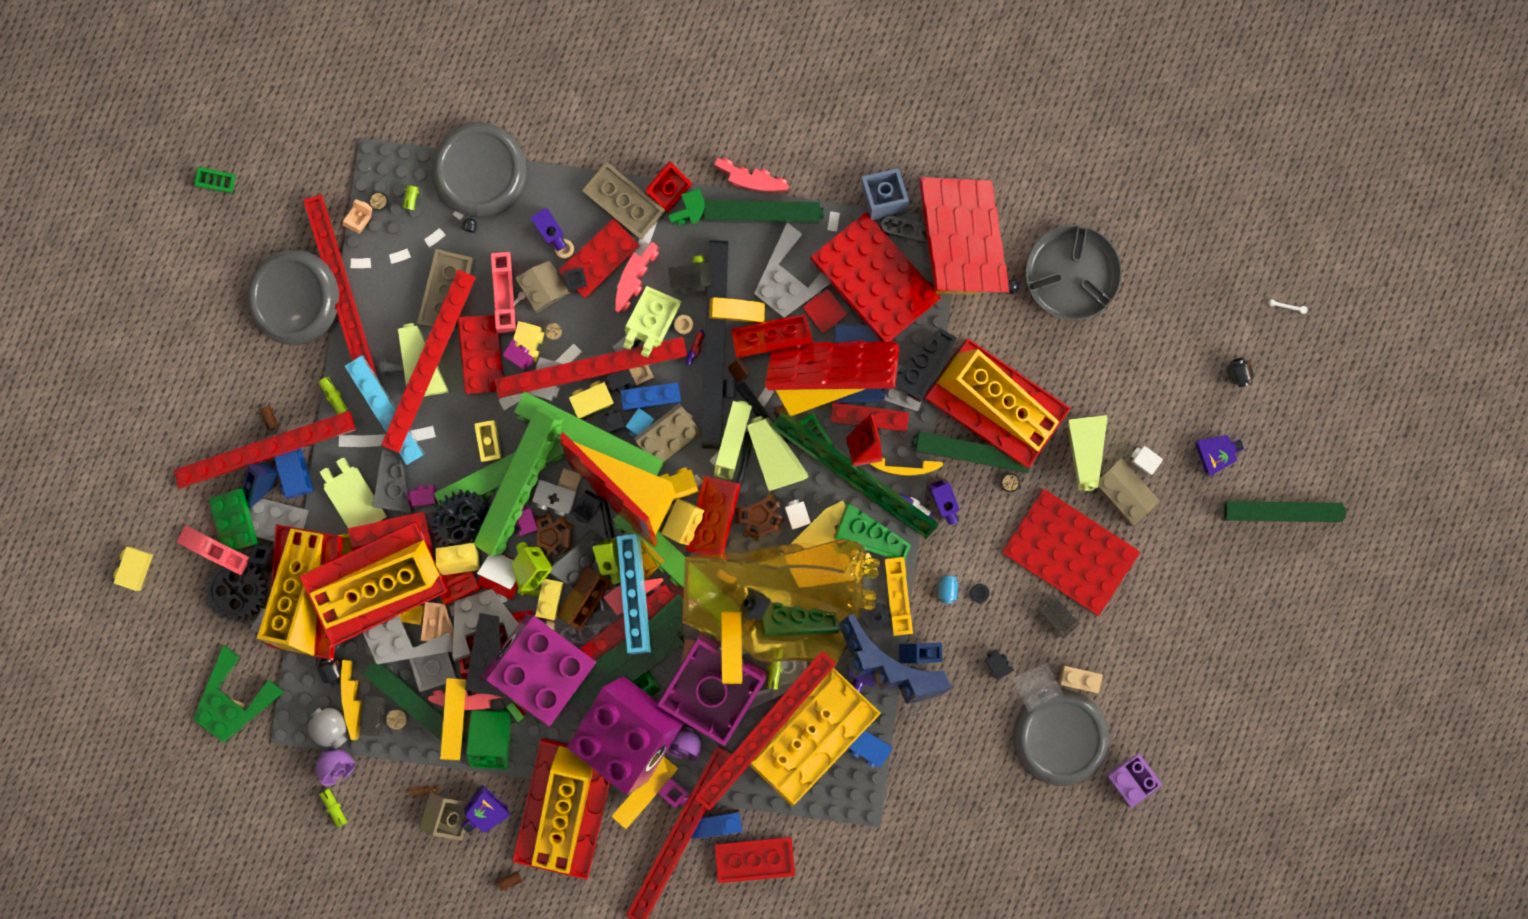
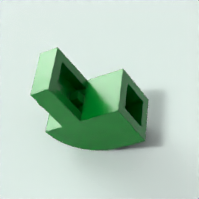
(694, 209)

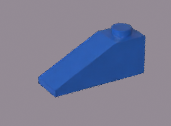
(718, 825)

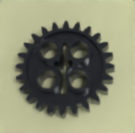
(459, 519)
(224, 603)

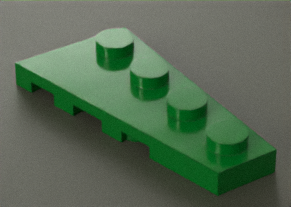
(874, 537)

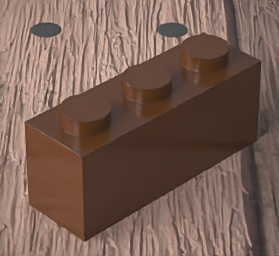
(584, 598)

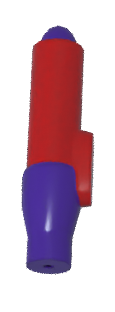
(695, 348)

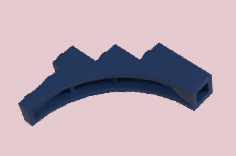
(888, 673)

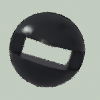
(469, 225)
(1013, 286)

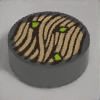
(553, 331)

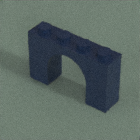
(851, 333)

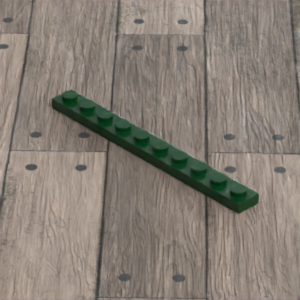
(854, 475)

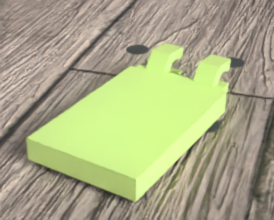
(651, 319)
(351, 496)

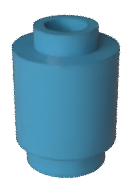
(947, 589)

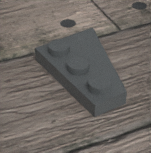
(390, 484)
(573, 563)

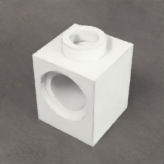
(1146, 460)
(797, 514)

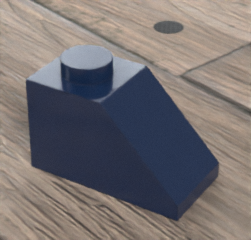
(258, 481)
(920, 652)

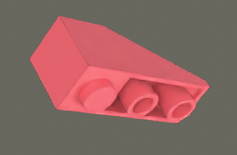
(614, 596)

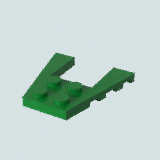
(219, 712)

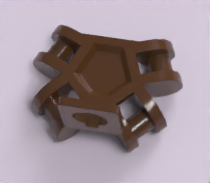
(760, 516)
(550, 537)

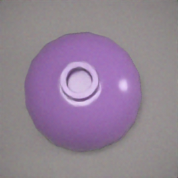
(686, 745)
(333, 765)

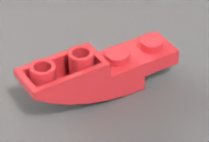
(757, 182)
(629, 284)
(213, 550)
(472, 702)

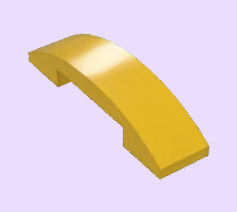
(927, 466)
(898, 596)
(731, 648)

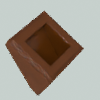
(738, 370)

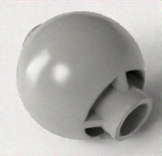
(328, 727)

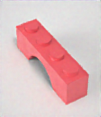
(503, 292)

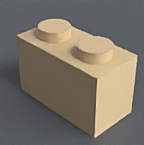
(1080, 679)

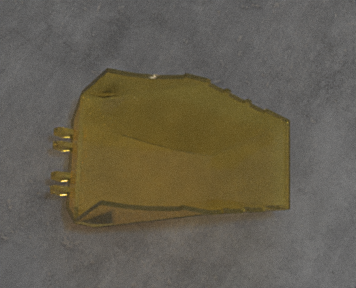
(793, 574)

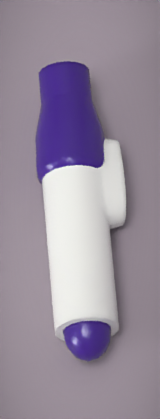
(916, 503)

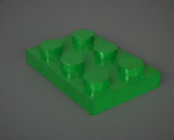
(233, 520)

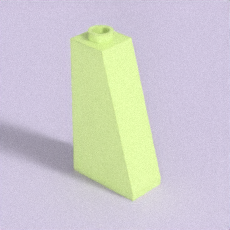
(411, 345)
(732, 440)
(1087, 445)
(774, 455)

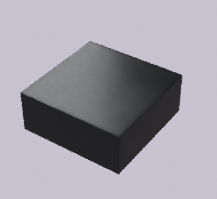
(575, 279)

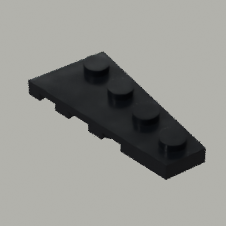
(921, 369)
(484, 649)

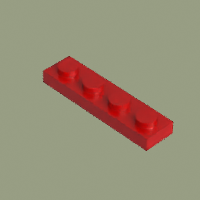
(857, 414)

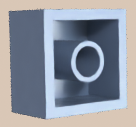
(884, 194)

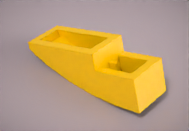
(736, 310)

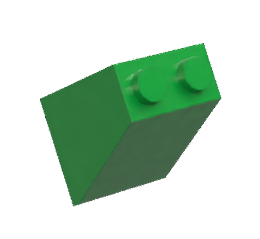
(489, 739)

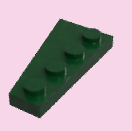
(794, 620)

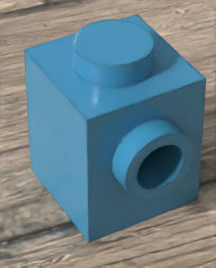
(639, 423)

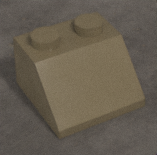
(542, 286)
(444, 816)

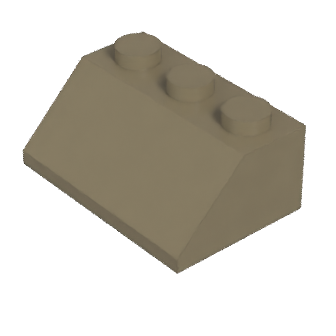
(1126, 492)

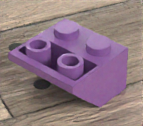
(1134, 780)

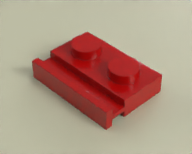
(459, 586)

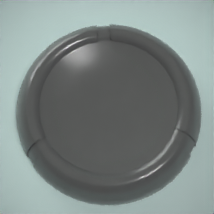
(479, 170)
(1073, 272)
(293, 297)
(1062, 740)

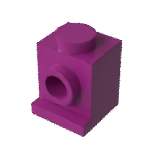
(518, 355)
(422, 496)
(526, 522)
(666, 790)

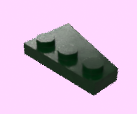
(665, 627)

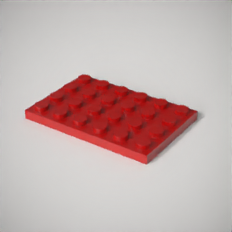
(875, 278)
(1071, 552)

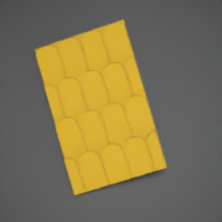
(814, 737)

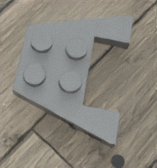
(467, 615)

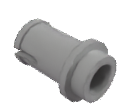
(257, 623)

